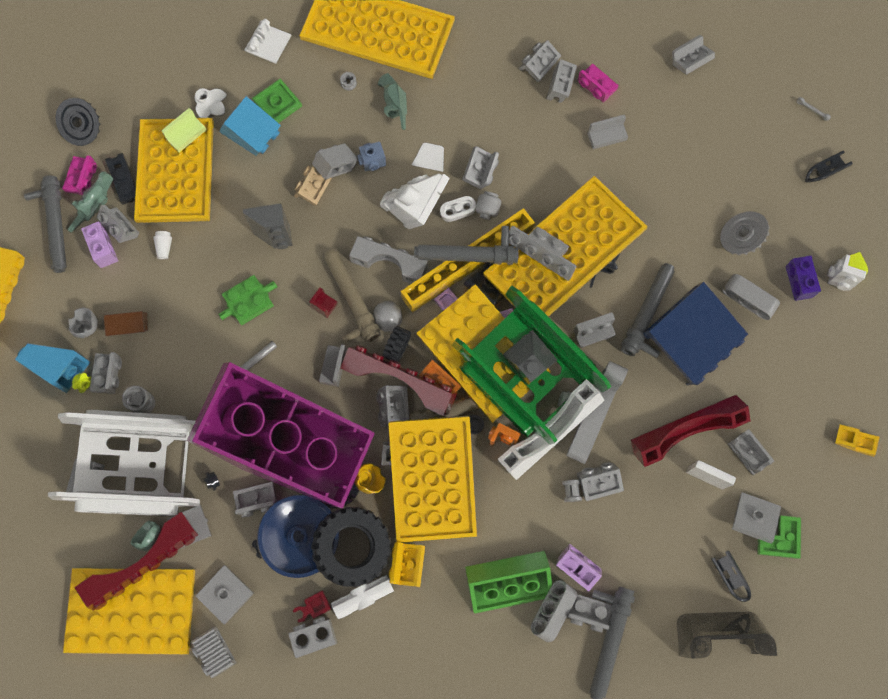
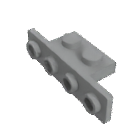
(544, 249)

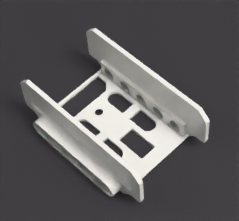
(95, 430)

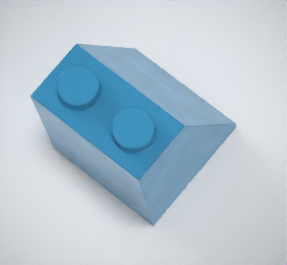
(250, 127)
(53, 364)

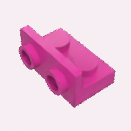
(597, 83)
(79, 175)

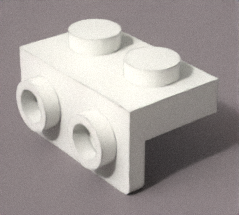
(845, 276)

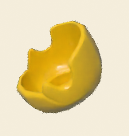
(369, 479)

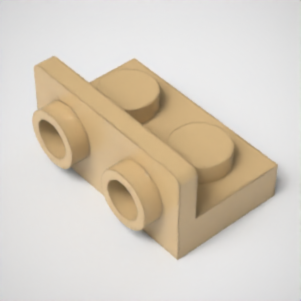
(312, 185)

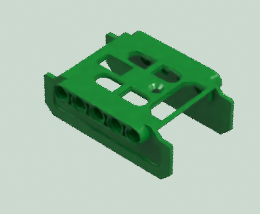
(522, 320)

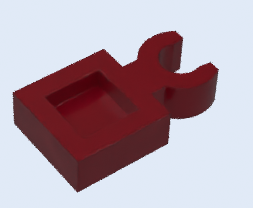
(315, 605)

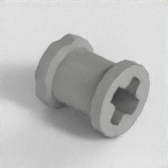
(572, 491)

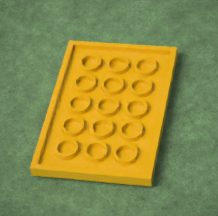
(173, 183)
(471, 321)
(432, 479)
(144, 619)

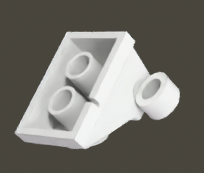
(415, 199)

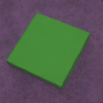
(277, 101)

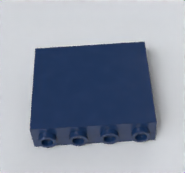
(697, 333)

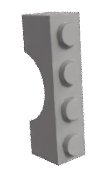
(367, 252)

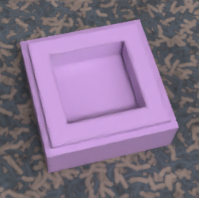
(445, 299)

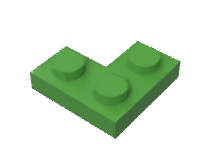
(787, 542)

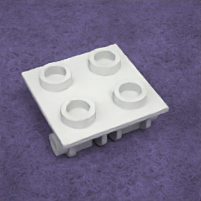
(267, 42)

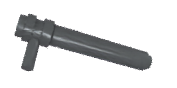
(51, 196)
(498, 254)
(634, 336)
(621, 611)

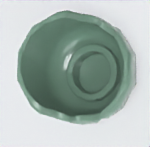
(146, 536)

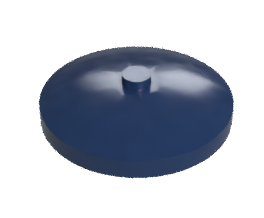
(287, 535)

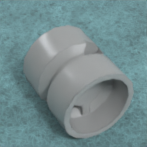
(138, 400)

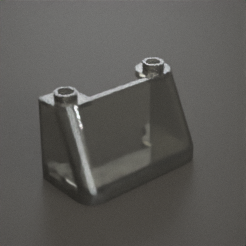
(698, 630)

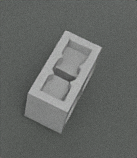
(314, 642)

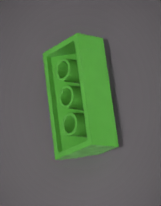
(509, 581)

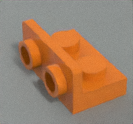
(440, 375)
(507, 435)

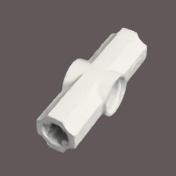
(362, 597)

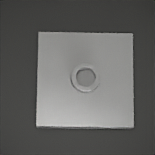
(756, 518)
(224, 594)

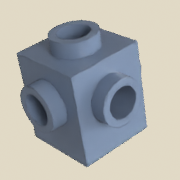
(371, 156)

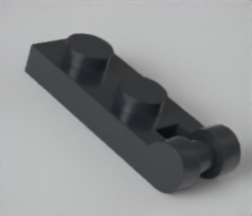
(122, 178)

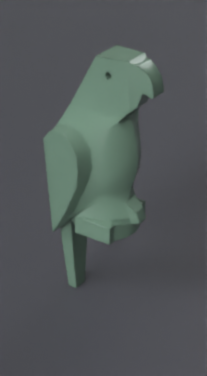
(394, 98)
(91, 200)

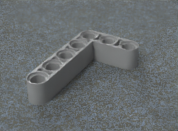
(590, 426)

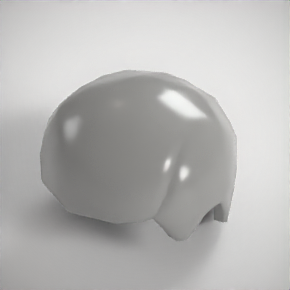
(387, 316)
(83, 323)

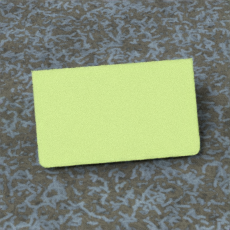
(183, 130)

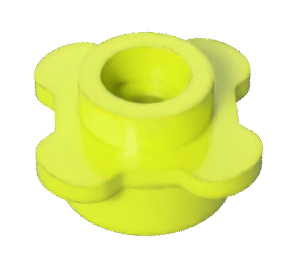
(81, 382)

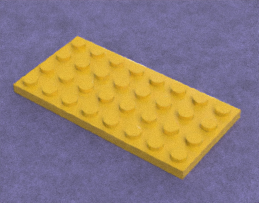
(381, 32)
(596, 231)

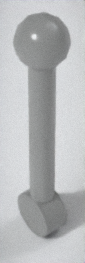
(800, 101)

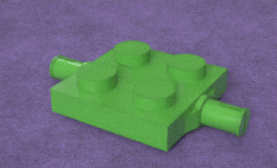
(247, 300)

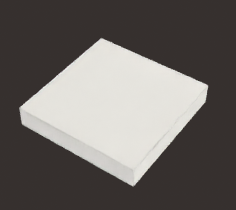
(711, 475)

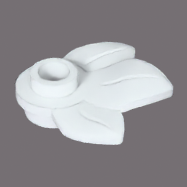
(211, 104)

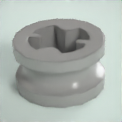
(348, 75)

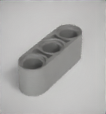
(751, 297)
(553, 611)

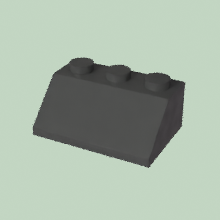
(270, 225)

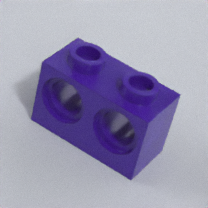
(803, 278)

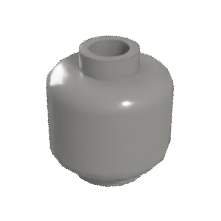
(488, 205)

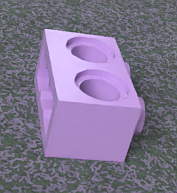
(99, 244)
(579, 567)

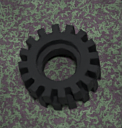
(396, 344)

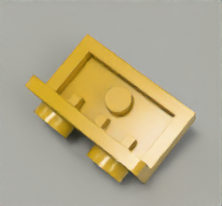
(407, 564)

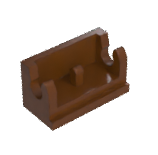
(125, 323)

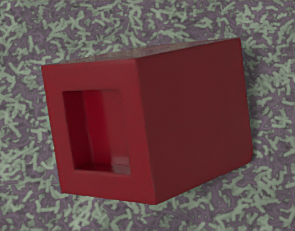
(323, 303)

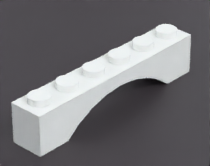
(576, 408)

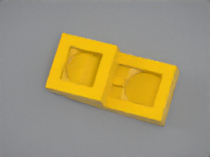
(857, 441)

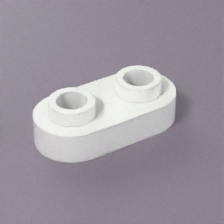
(456, 207)

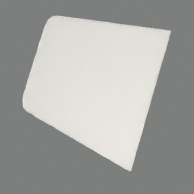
(430, 157)

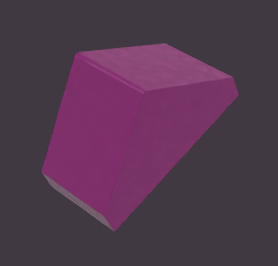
(280, 436)

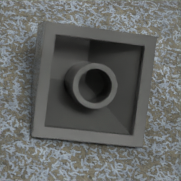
(529, 357)

